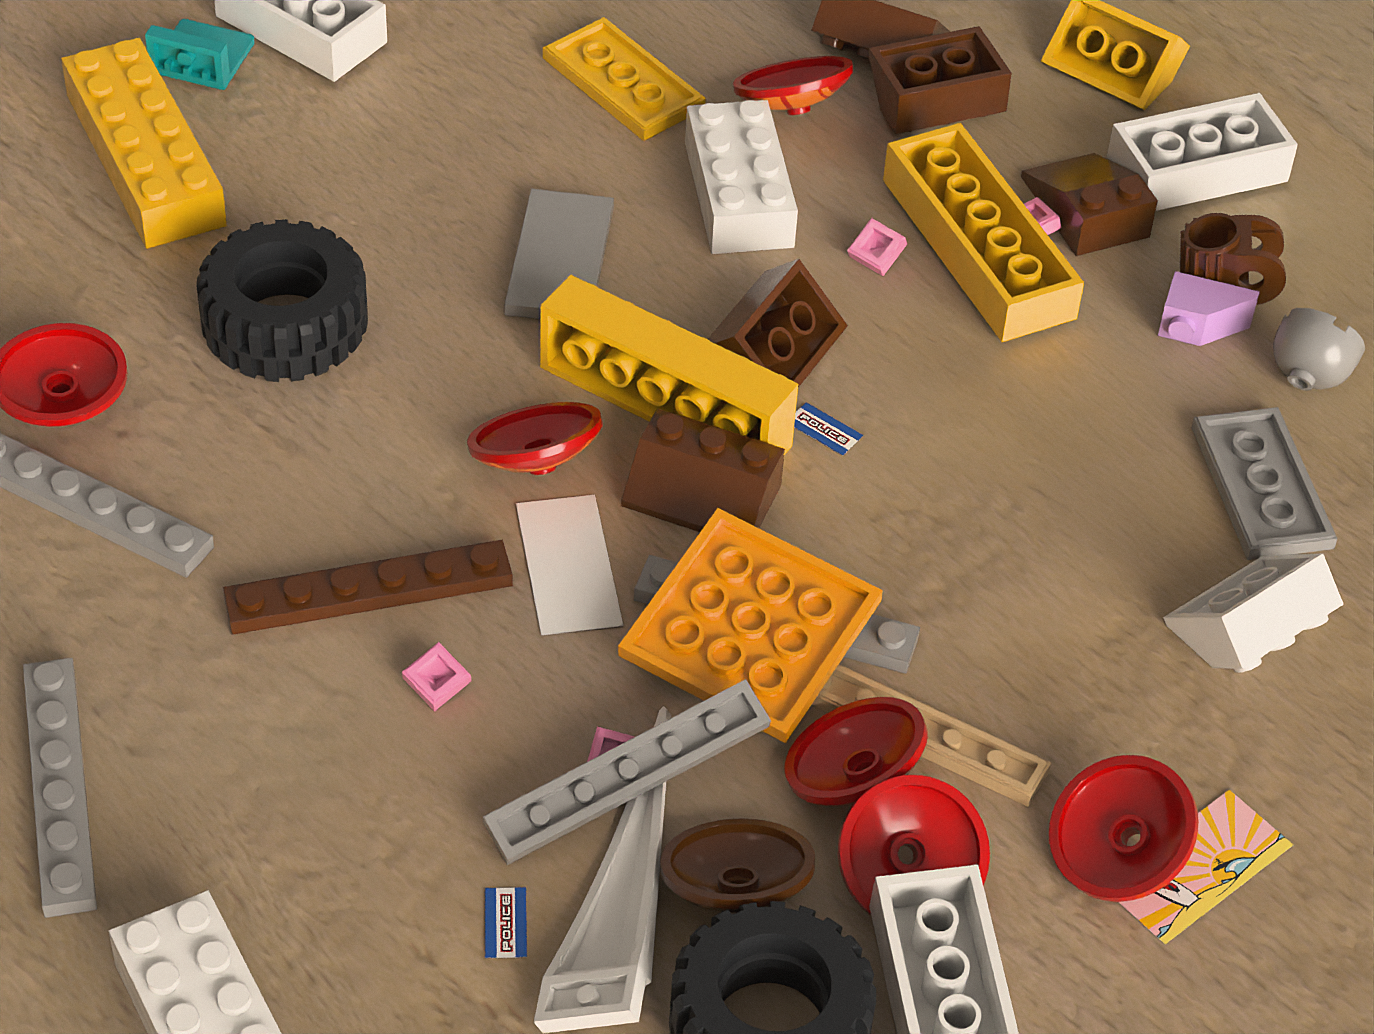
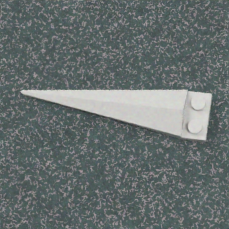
(610, 945)

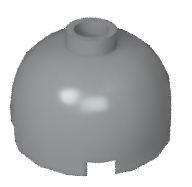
(1314, 350)

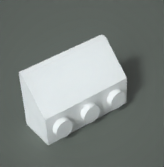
(1257, 610)

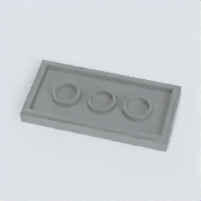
(558, 239)
(1263, 483)

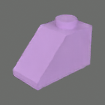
(1205, 310)

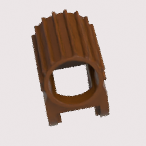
(1222, 251)

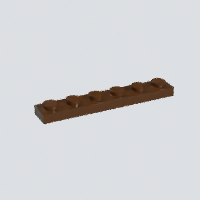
(367, 586)

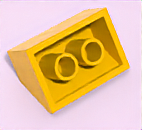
(1115, 52)

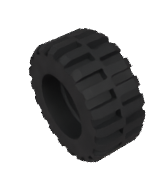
(285, 338)
(776, 948)

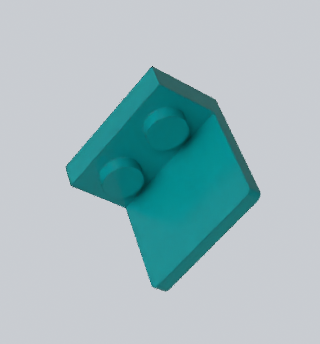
(198, 52)

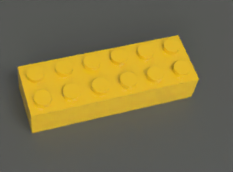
(144, 143)
(982, 232)
(654, 364)

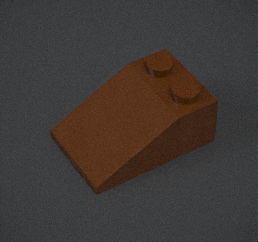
(1095, 200)

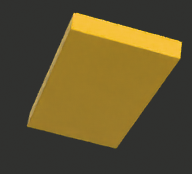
(623, 78)

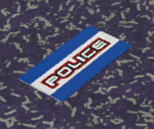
(825, 429)
(505, 923)

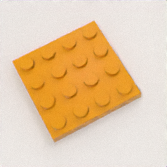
(753, 613)

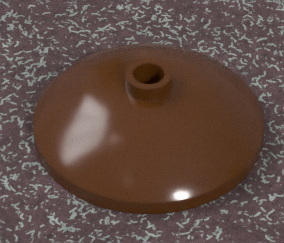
(737, 864)

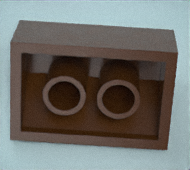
(869, 24)
(939, 79)
(782, 323)
(694, 468)

